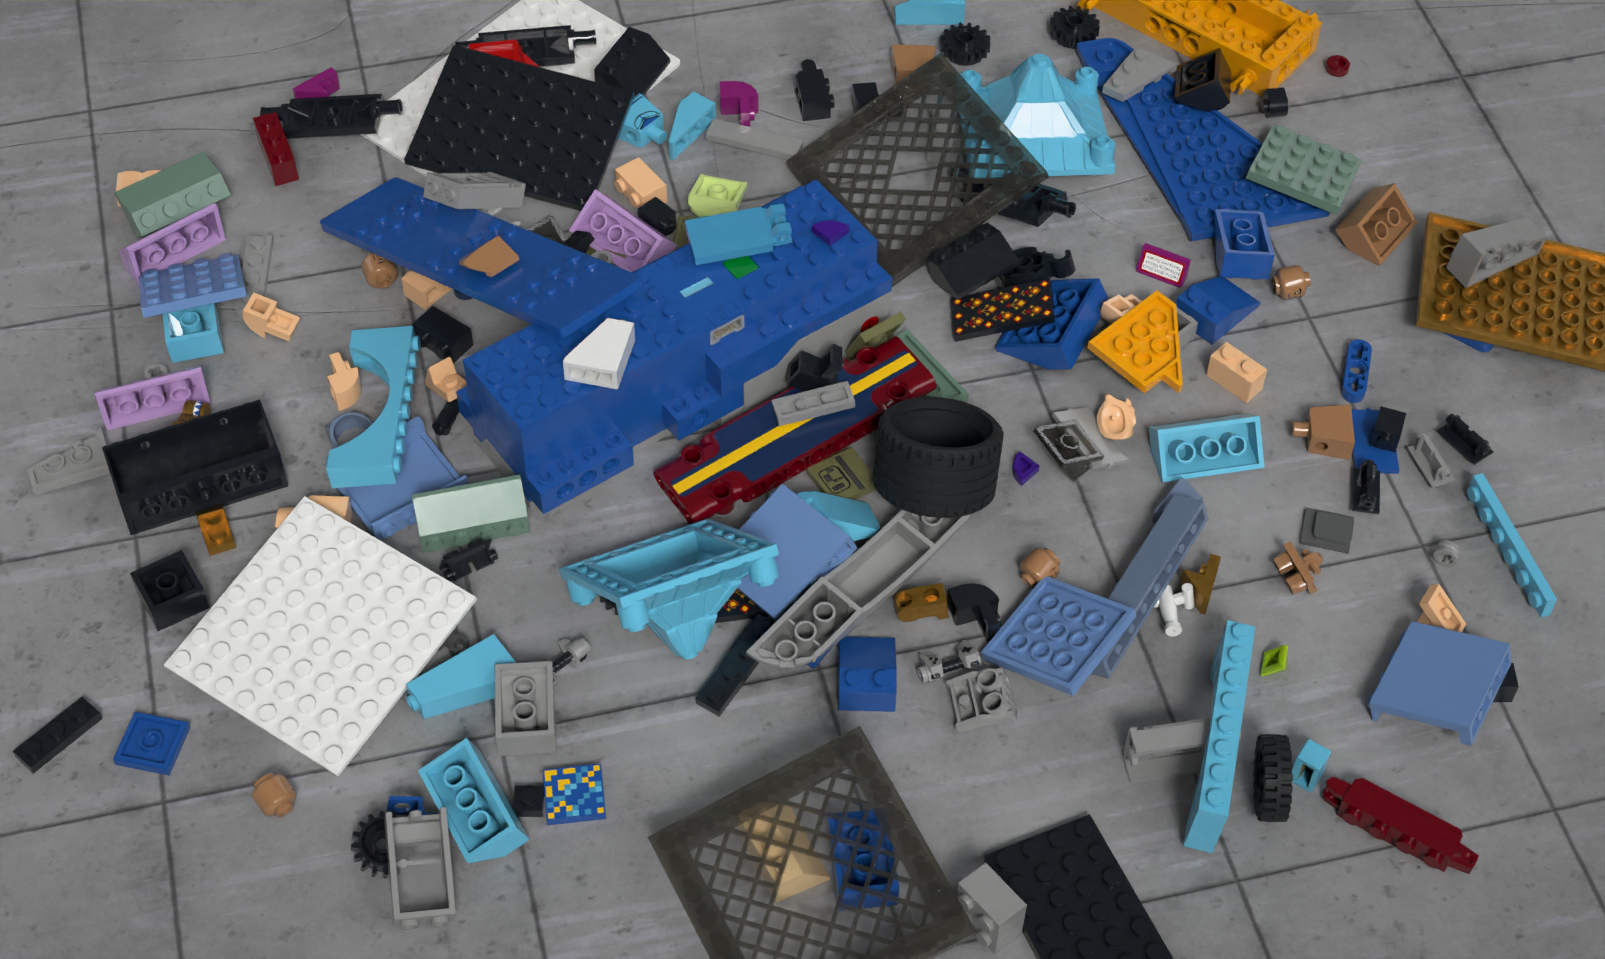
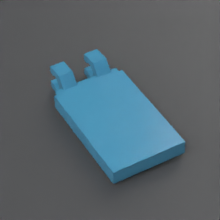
(737, 233)

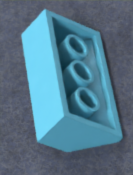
(1207, 447)
(474, 802)

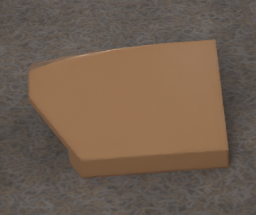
(490, 257)

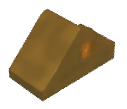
(215, 530)
(1202, 582)

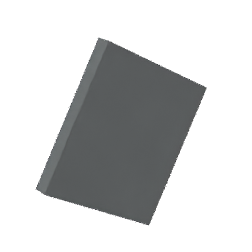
(1327, 530)

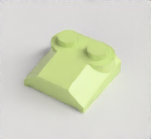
(715, 195)

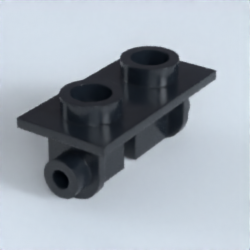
(1464, 440)
(1366, 488)
(477, 554)

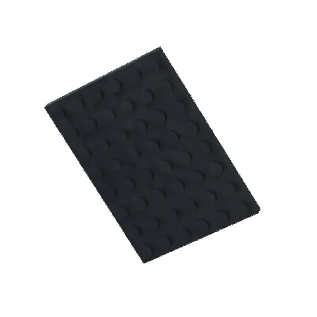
(521, 125)

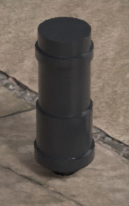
(446, 418)

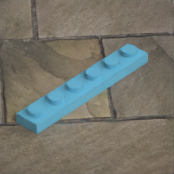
(1512, 546)

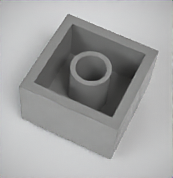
(992, 908)

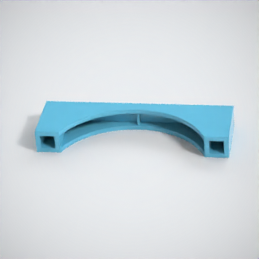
(376, 453)
(1216, 777)

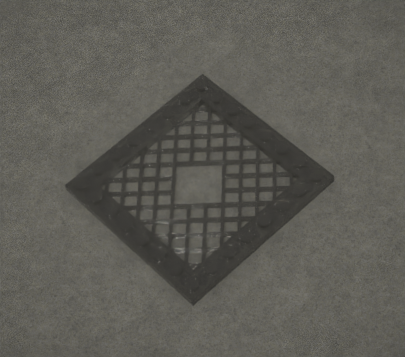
(939, 73)
(851, 751)

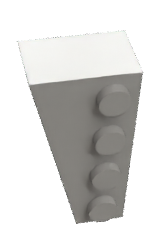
(1494, 250)

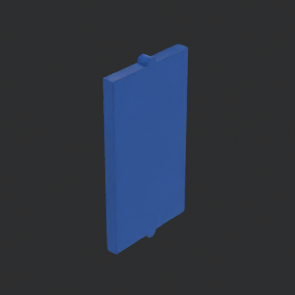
(1363, 429)

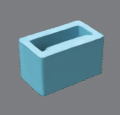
(1310, 765)

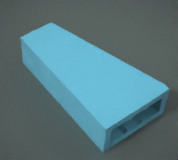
(458, 681)

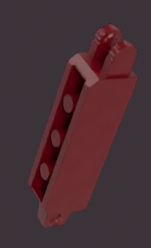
(1400, 824)

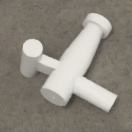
(1168, 609)

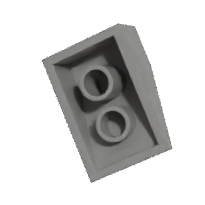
(525, 708)

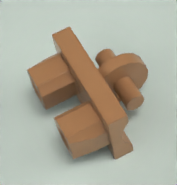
(1302, 579)

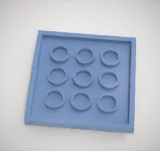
(191, 285)
(1058, 635)

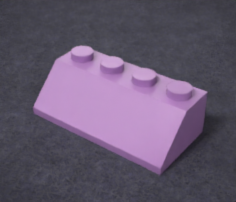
(621, 232)
(174, 242)
(151, 397)

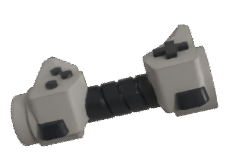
(573, 655)
(933, 668)

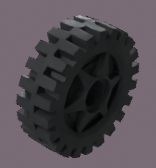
(1273, 778)

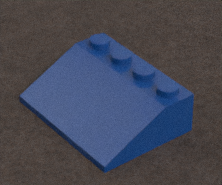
(1060, 342)

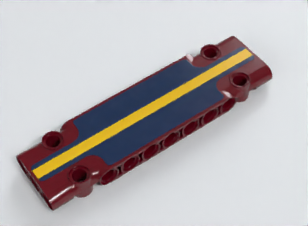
(758, 454)

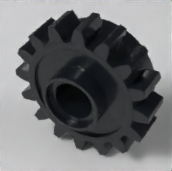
(1074, 26)
(965, 44)
(366, 846)

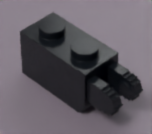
(813, 92)

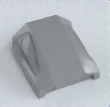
(982, 699)

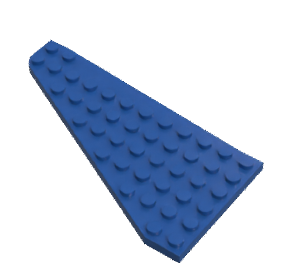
(1191, 152)

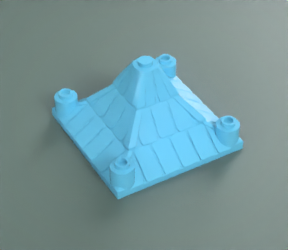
(1049, 116)
(675, 580)

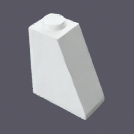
(601, 355)

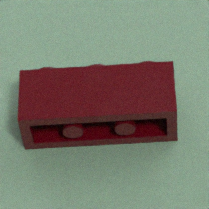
(275, 149)

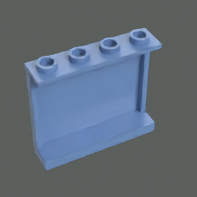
(390, 506)
(806, 547)
(1442, 679)

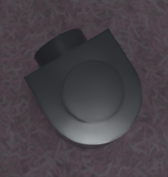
(1274, 102)

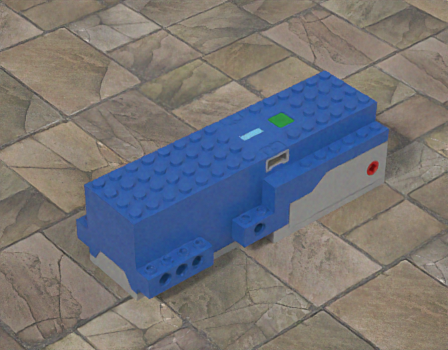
(703, 353)

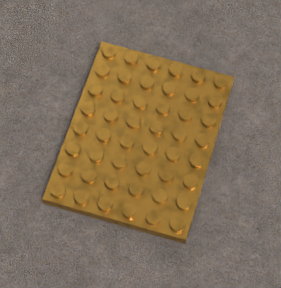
(1537, 307)

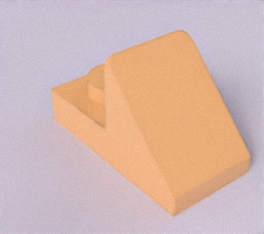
(444, 379)
(1439, 610)

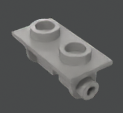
(1430, 462)

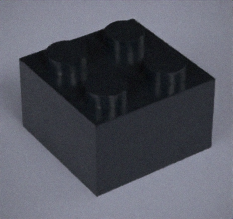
(169, 590)

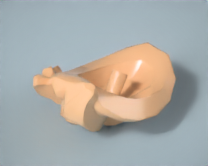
(1116, 418)

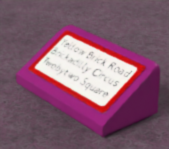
(1163, 265)

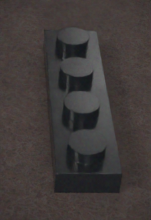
(733, 670)

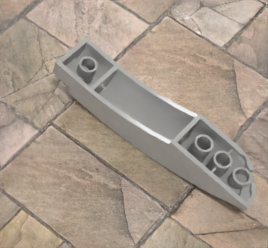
(854, 590)

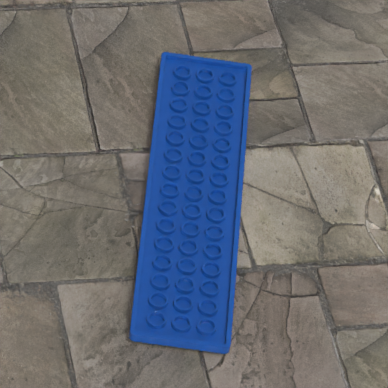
(546, 287)

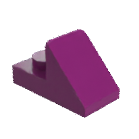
(318, 86)

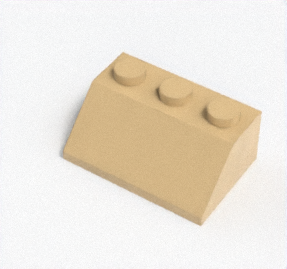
(801, 870)

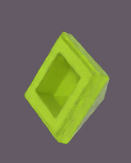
(1275, 661)

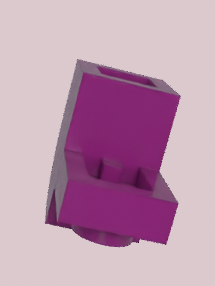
(740, 99)

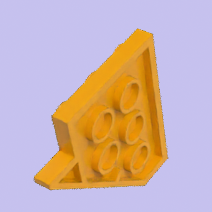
(1144, 344)

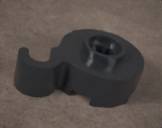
(1038, 266)

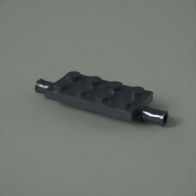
(542, 45)
(334, 115)
(1033, 206)

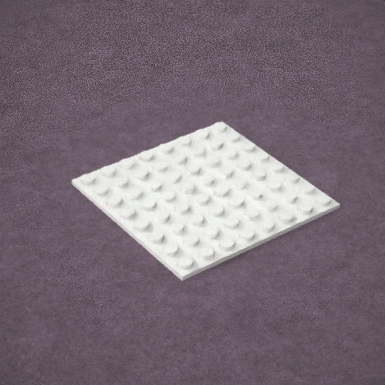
(320, 635)

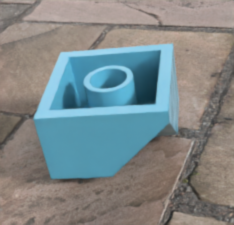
(193, 333)

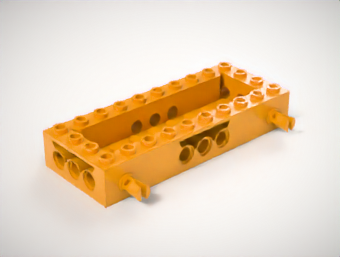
(1257, 37)

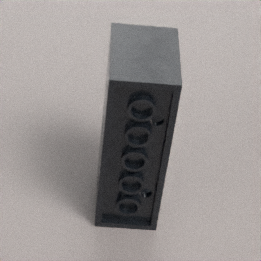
(195, 466)

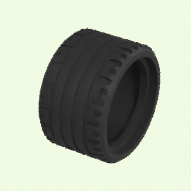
(937, 457)

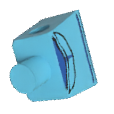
(643, 124)

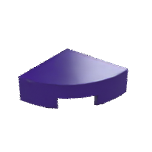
(830, 230)
(1024, 468)

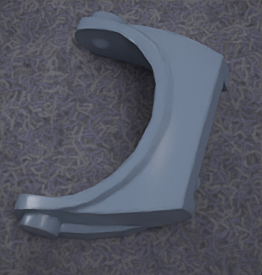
(345, 422)

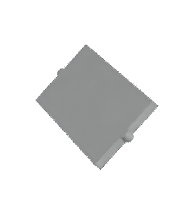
(1088, 421)

